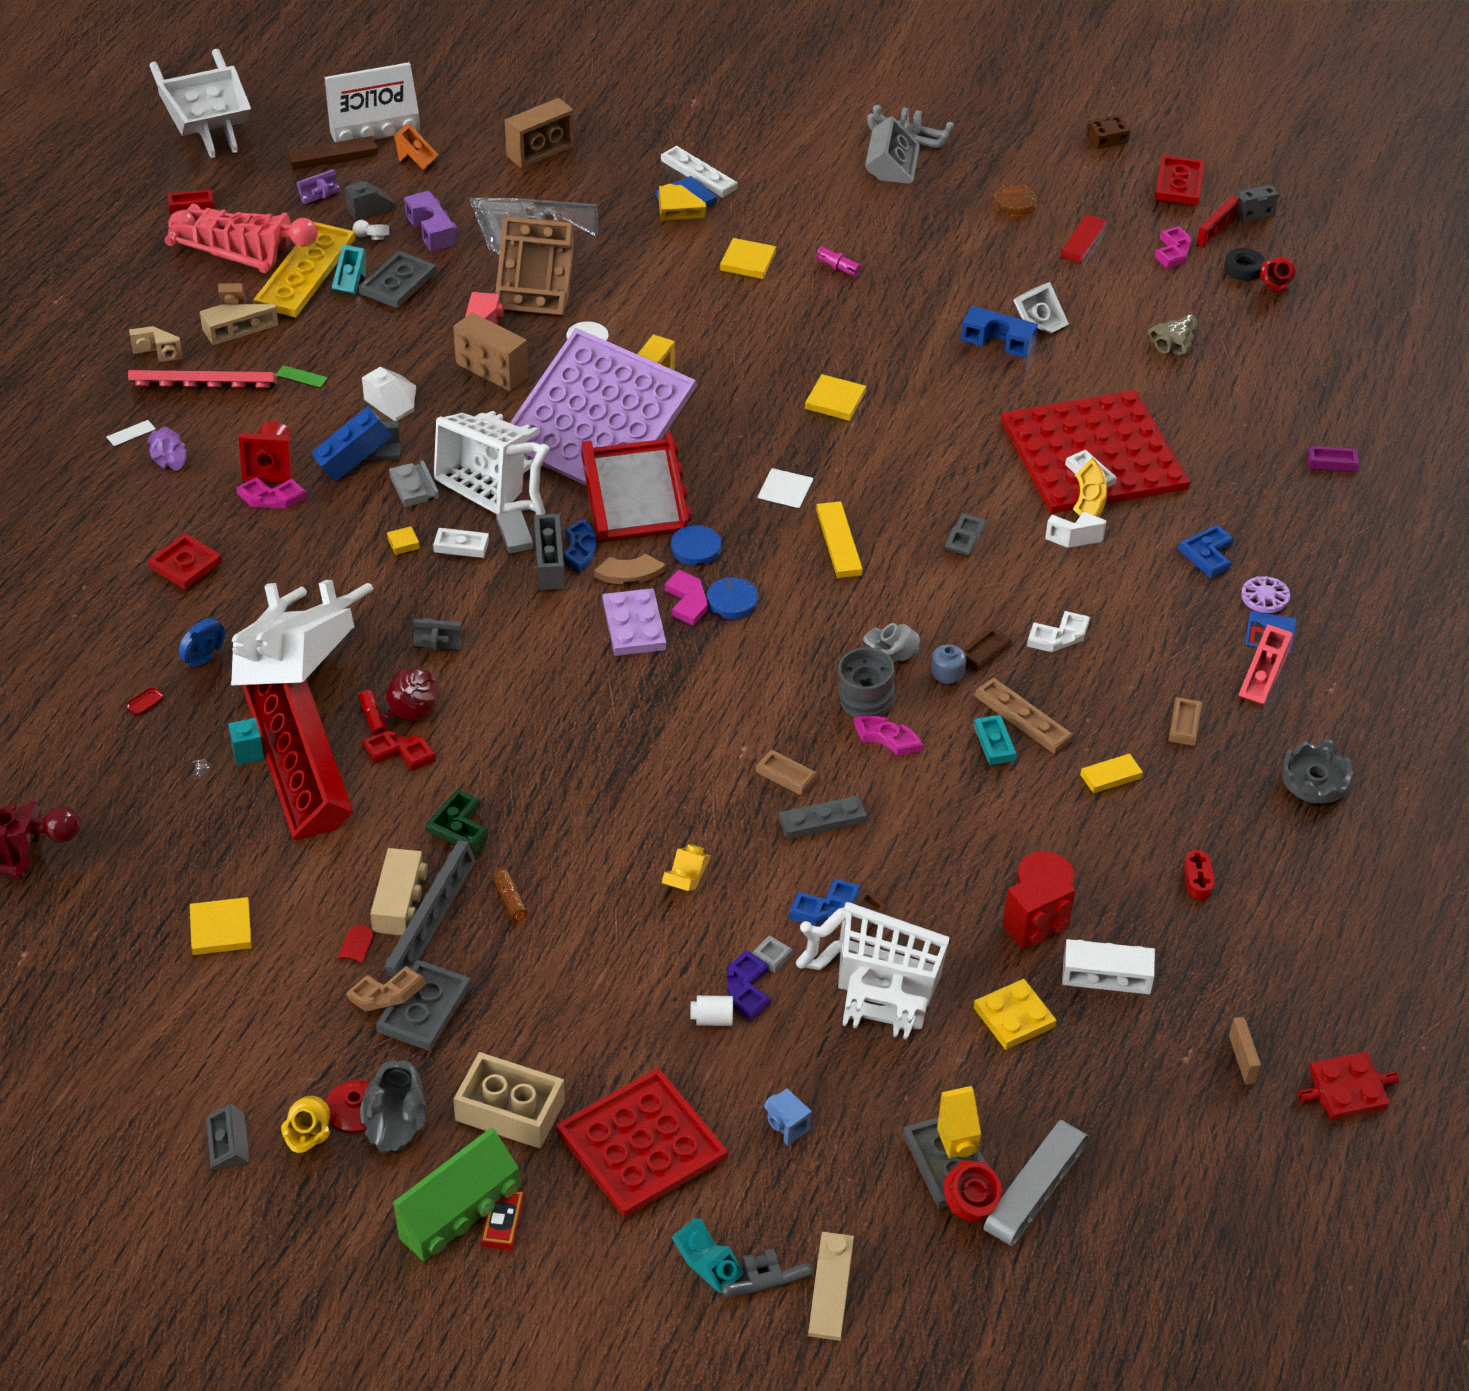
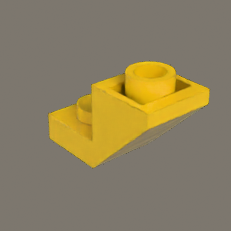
(687, 868)

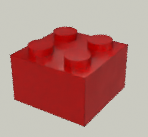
(1038, 908)

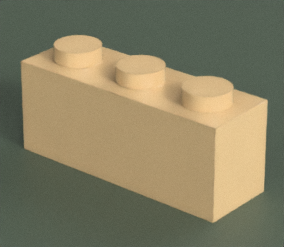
(398, 891)

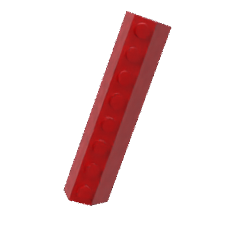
(299, 757)

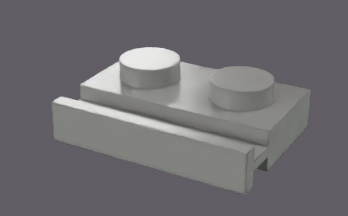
(413, 483)

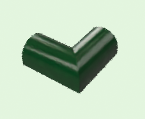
(453, 823)

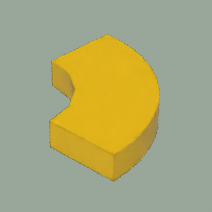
(1092, 489)

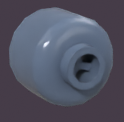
(948, 663)

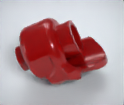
(1278, 273)

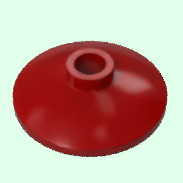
(344, 1112)

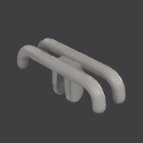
(915, 128)

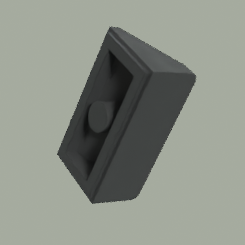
(227, 1138)

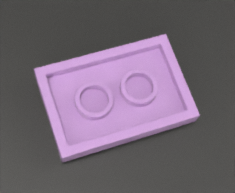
(634, 622)

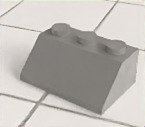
(892, 152)

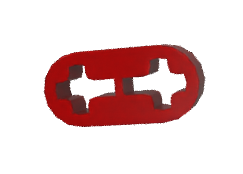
(1193, 875)

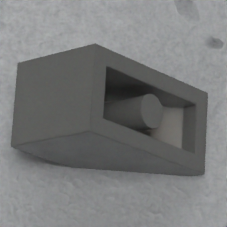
(367, 200)

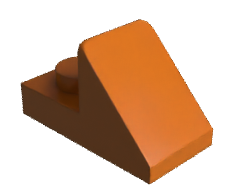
(411, 143)

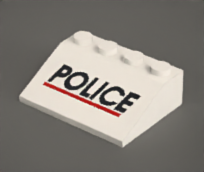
(371, 102)

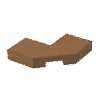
(373, 995)

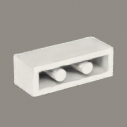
(1108, 966)

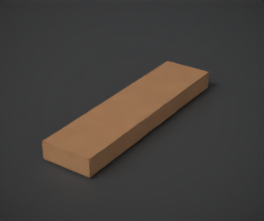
(1024, 715)

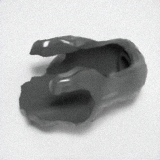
(393, 1106)

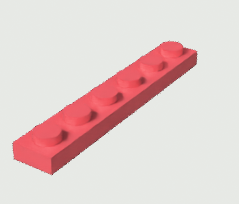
(212, 378)

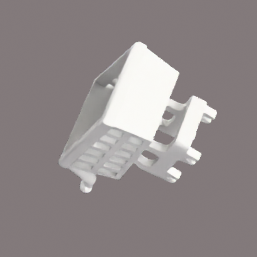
(492, 451)
(862, 968)

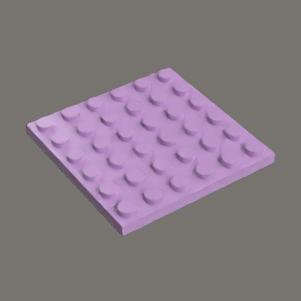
(600, 397)

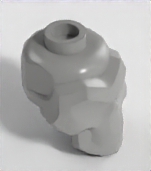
(896, 640)

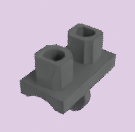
(437, 634)

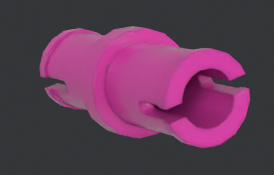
(838, 261)

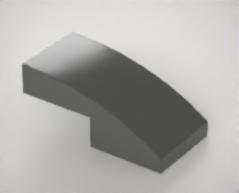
(965, 534)

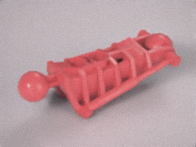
(239, 236)

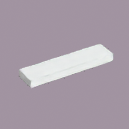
(702, 172)

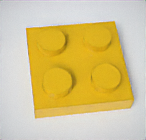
(1014, 1014)

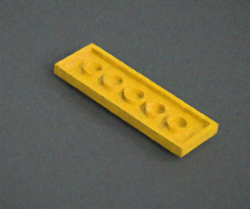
(304, 271)

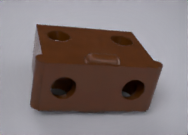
(1108, 131)

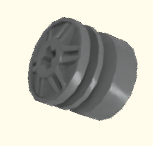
(866, 682)

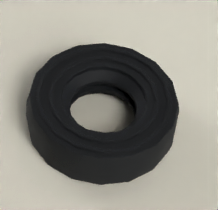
(1243, 272)

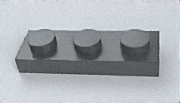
(822, 817)

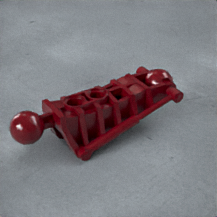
(23, 826)

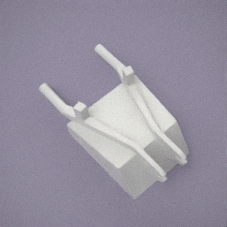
(205, 101)
(293, 643)

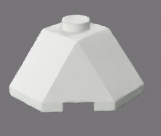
(1041, 307)
(389, 393)

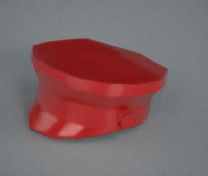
(972, 1190)

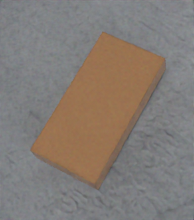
(1185, 721)
(786, 772)
(1244, 1050)

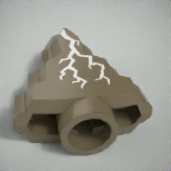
(1174, 335)

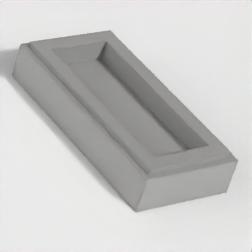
(514, 531)

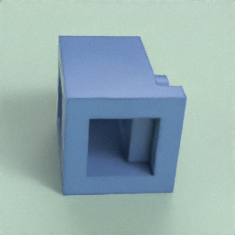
(788, 1115)

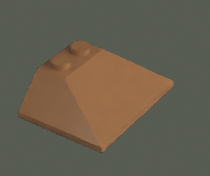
(535, 265)

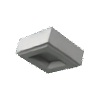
(773, 953)

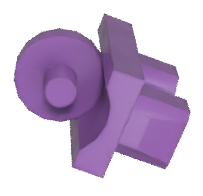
(318, 186)

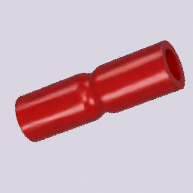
(372, 712)

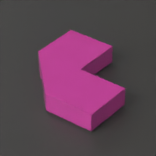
(1177, 248)
(260, 495)
(693, 600)

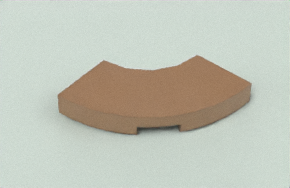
(621, 571)

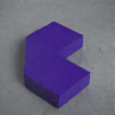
(740, 978)

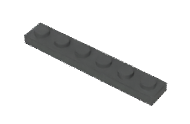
(432, 909)

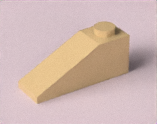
(237, 320)
(831, 1286)

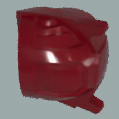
(412, 695)

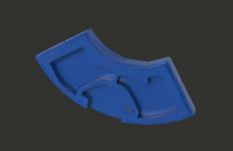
(581, 547)

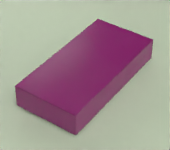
(1333, 458)

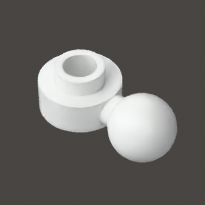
(376, 231)

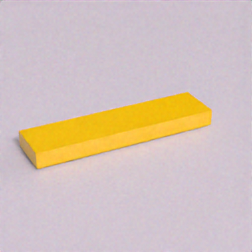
(839, 539)

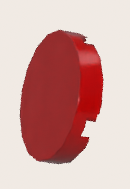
(1042, 861)

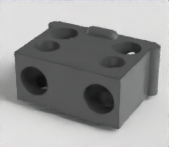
(1257, 203)

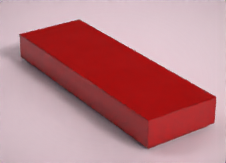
(1217, 221)
(1083, 238)

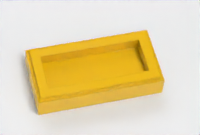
(1111, 773)

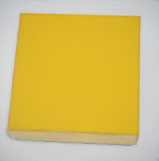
(403, 540)

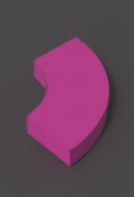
(896, 737)

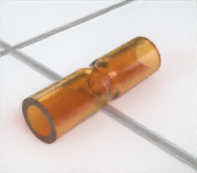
(509, 894)

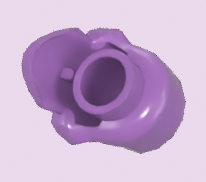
(167, 448)

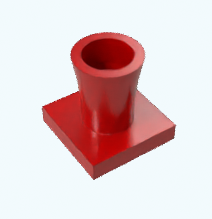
(267, 453)

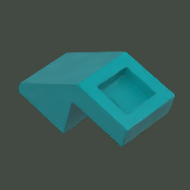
(712, 1262)

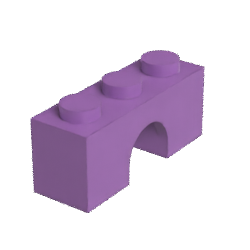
(436, 226)

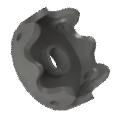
(1323, 762)

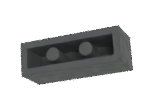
(549, 551)

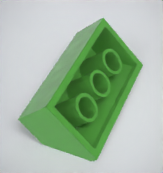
(456, 1195)

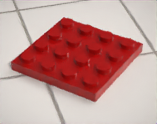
(641, 1142)

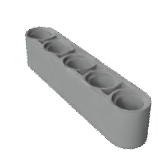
(1036, 1182)

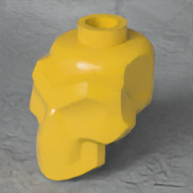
(306, 1124)

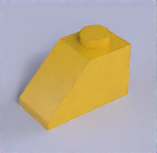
(679, 203)
(959, 1123)

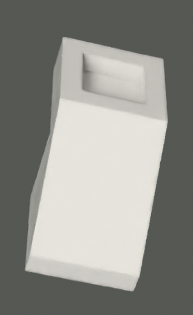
(1085, 531)

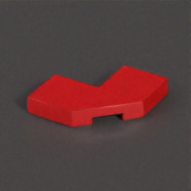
(387, 744)

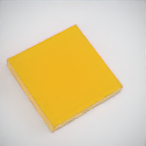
(748, 258)
(835, 397)
(220, 926)

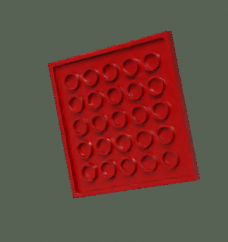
(1110, 428)

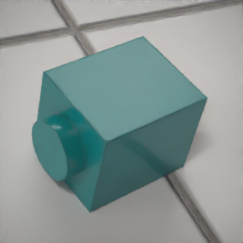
(246, 741)

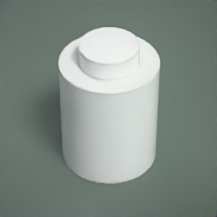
(712, 1010)

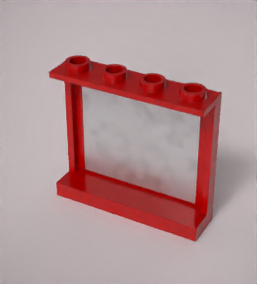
(635, 489)

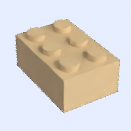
(509, 1099)

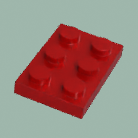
(1179, 180)

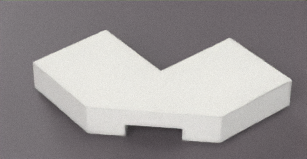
(1048, 638)

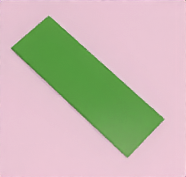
(301, 376)

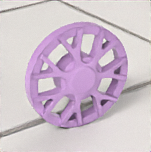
(1265, 594)

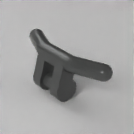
(770, 1279)

